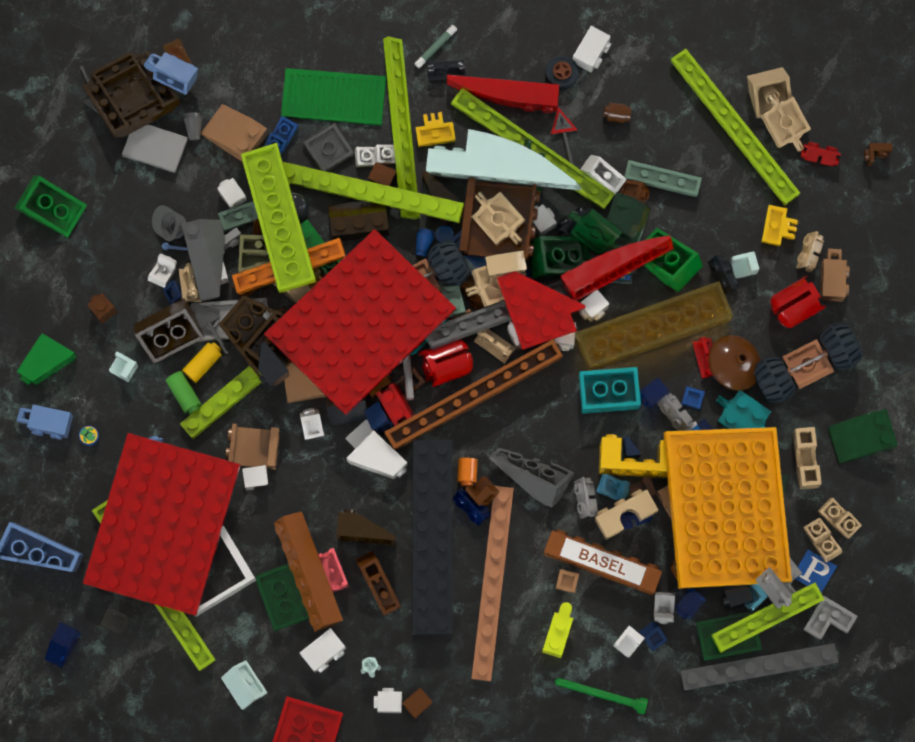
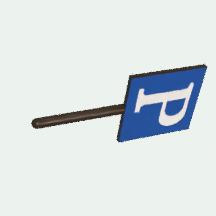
(815, 570)

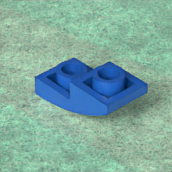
(282, 133)

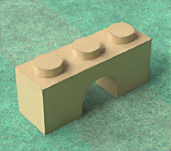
(805, 457)
(639, 504)

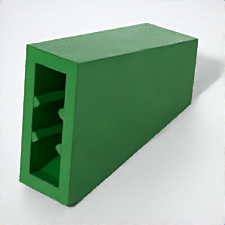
(44, 360)

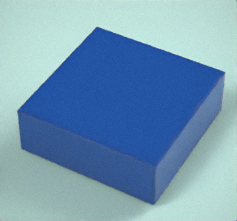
(692, 398)

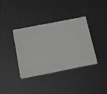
(156, 147)

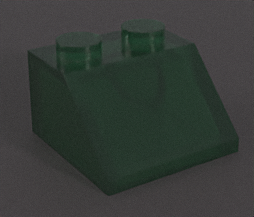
(628, 216)

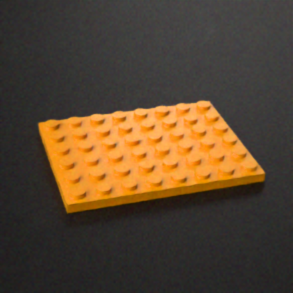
(726, 506)

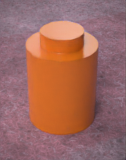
(467, 471)

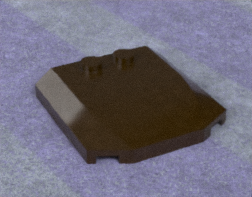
(128, 94)

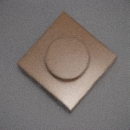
(567, 581)

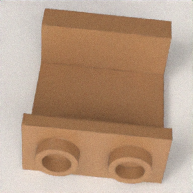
(253, 446)

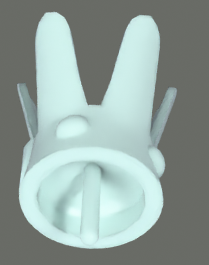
(370, 665)

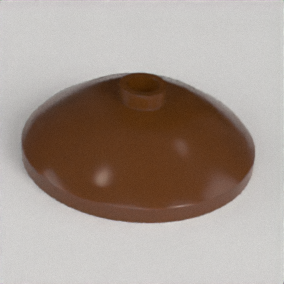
(728, 367)

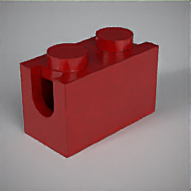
(395, 404)

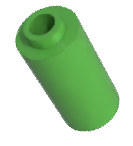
(183, 392)

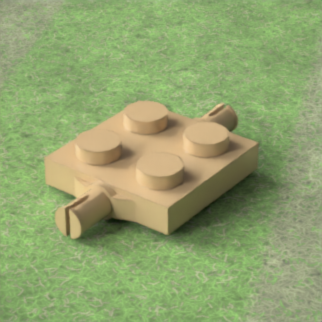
(785, 122)
(498, 218)
(487, 286)

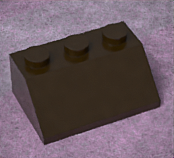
(357, 220)
(168, 331)

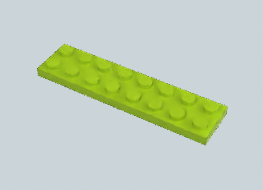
(278, 218)

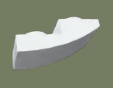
(369, 155)

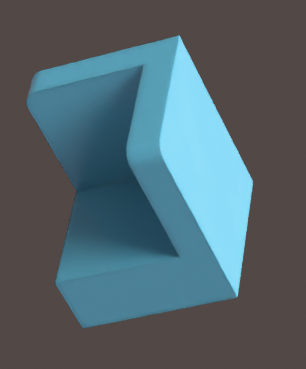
(758, 596)

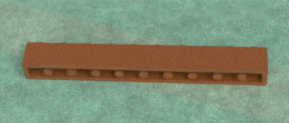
(473, 395)

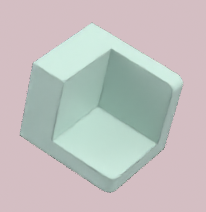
(744, 265)
(123, 367)

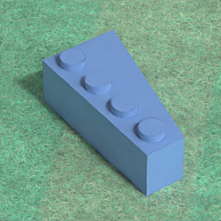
(32, 548)

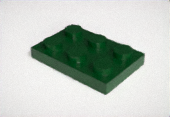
(281, 597)
(708, 646)

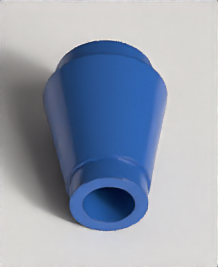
(423, 241)

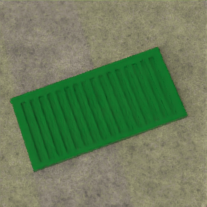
(333, 96)

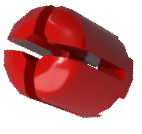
(797, 301)
(446, 362)

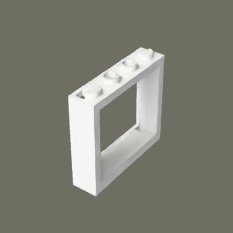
(242, 565)

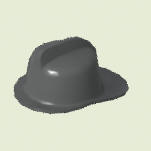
(168, 223)

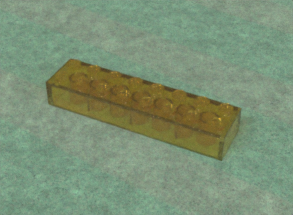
(653, 326)

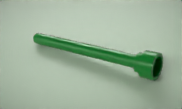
(638, 704)

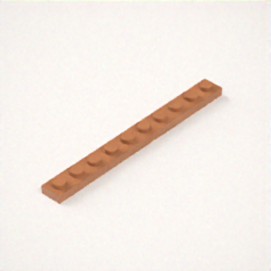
(492, 585)

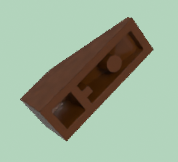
(378, 583)

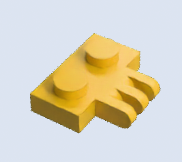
(435, 131)
(778, 226)

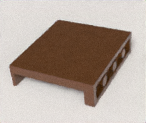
(476, 242)

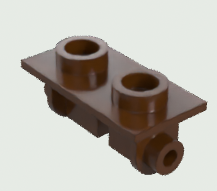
(475, 299)

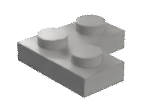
(829, 613)

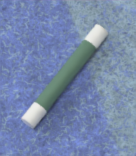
(443, 38)

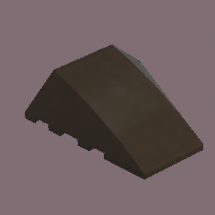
(246, 329)

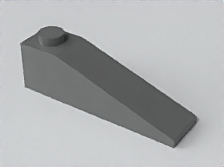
(206, 249)
(540, 480)

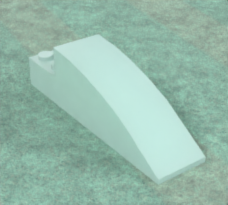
(497, 160)

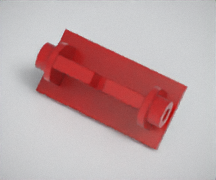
(828, 155)
(702, 350)

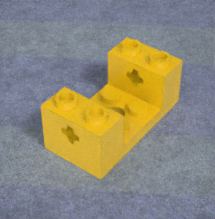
(611, 463)

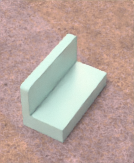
(243, 684)

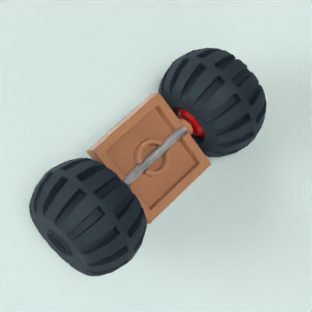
(447, 265)
(808, 363)

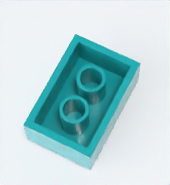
(609, 390)

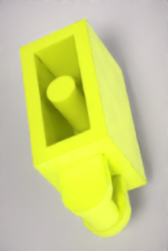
(558, 631)

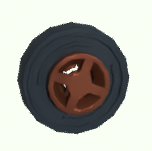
(564, 66)

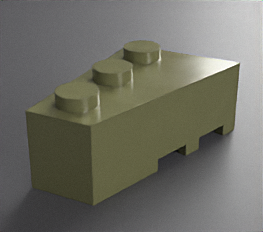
(252, 252)

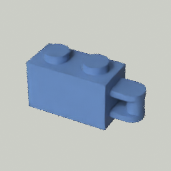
(172, 71)
(47, 421)

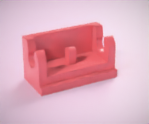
(333, 570)

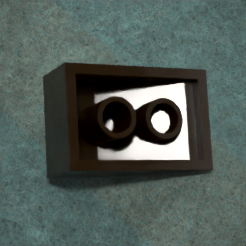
(356, 528)

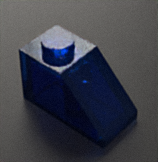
(61, 644)

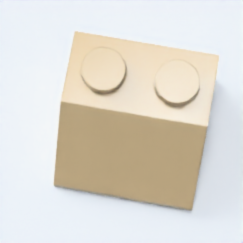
(765, 83)

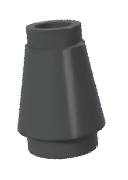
(193, 125)

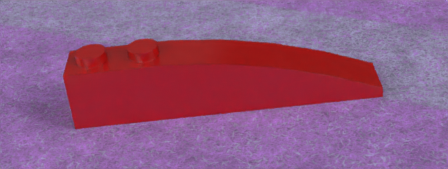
(510, 93)
(612, 265)

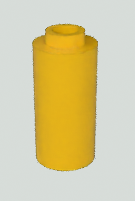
(202, 362)

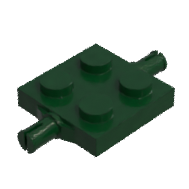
(595, 231)

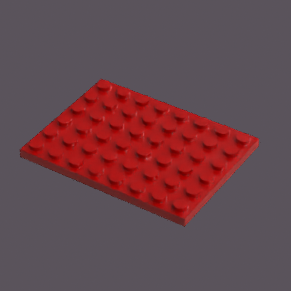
(360, 322)
(162, 524)

